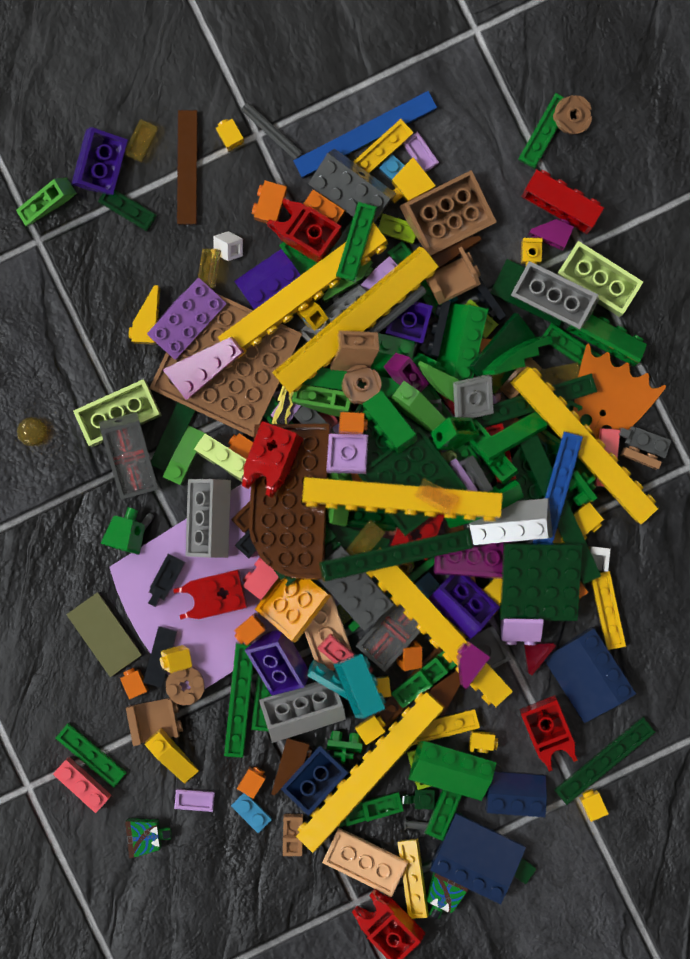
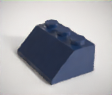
(315, 780)
(517, 794)

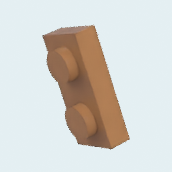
(648, 460)

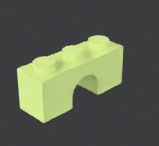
(222, 456)

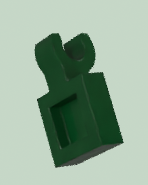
(422, 799)

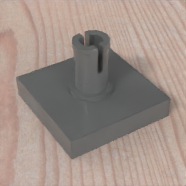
(477, 473)

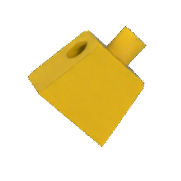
(411, 182)

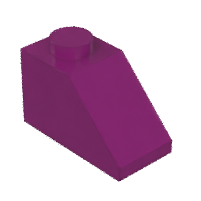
(553, 233)
(402, 369)
(470, 662)

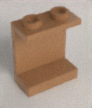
(454, 278)
(355, 349)
(149, 717)

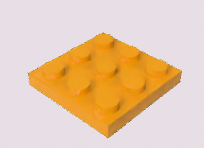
(292, 607)

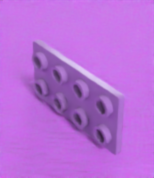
(186, 318)

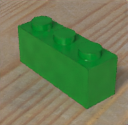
(389, 422)

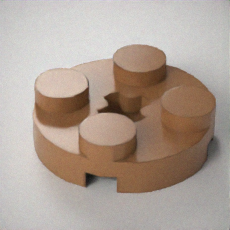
(583, 114)
(366, 375)
(188, 696)

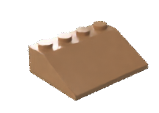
(448, 213)

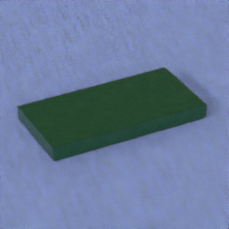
(505, 285)
(511, 334)

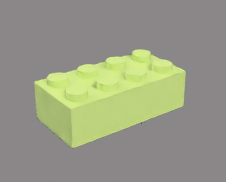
(601, 276)
(122, 402)

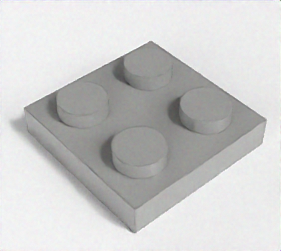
(473, 397)

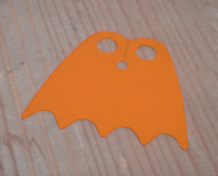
(618, 393)

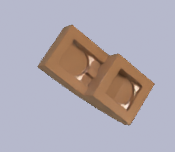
(291, 844)

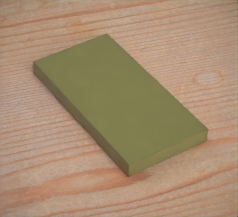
(104, 634)

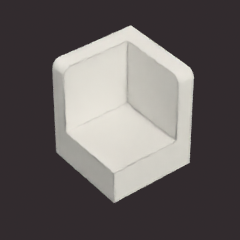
(229, 244)
(601, 557)

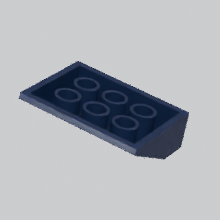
(589, 675)
(478, 858)

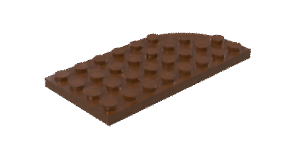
(284, 528)

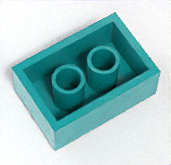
(359, 686)

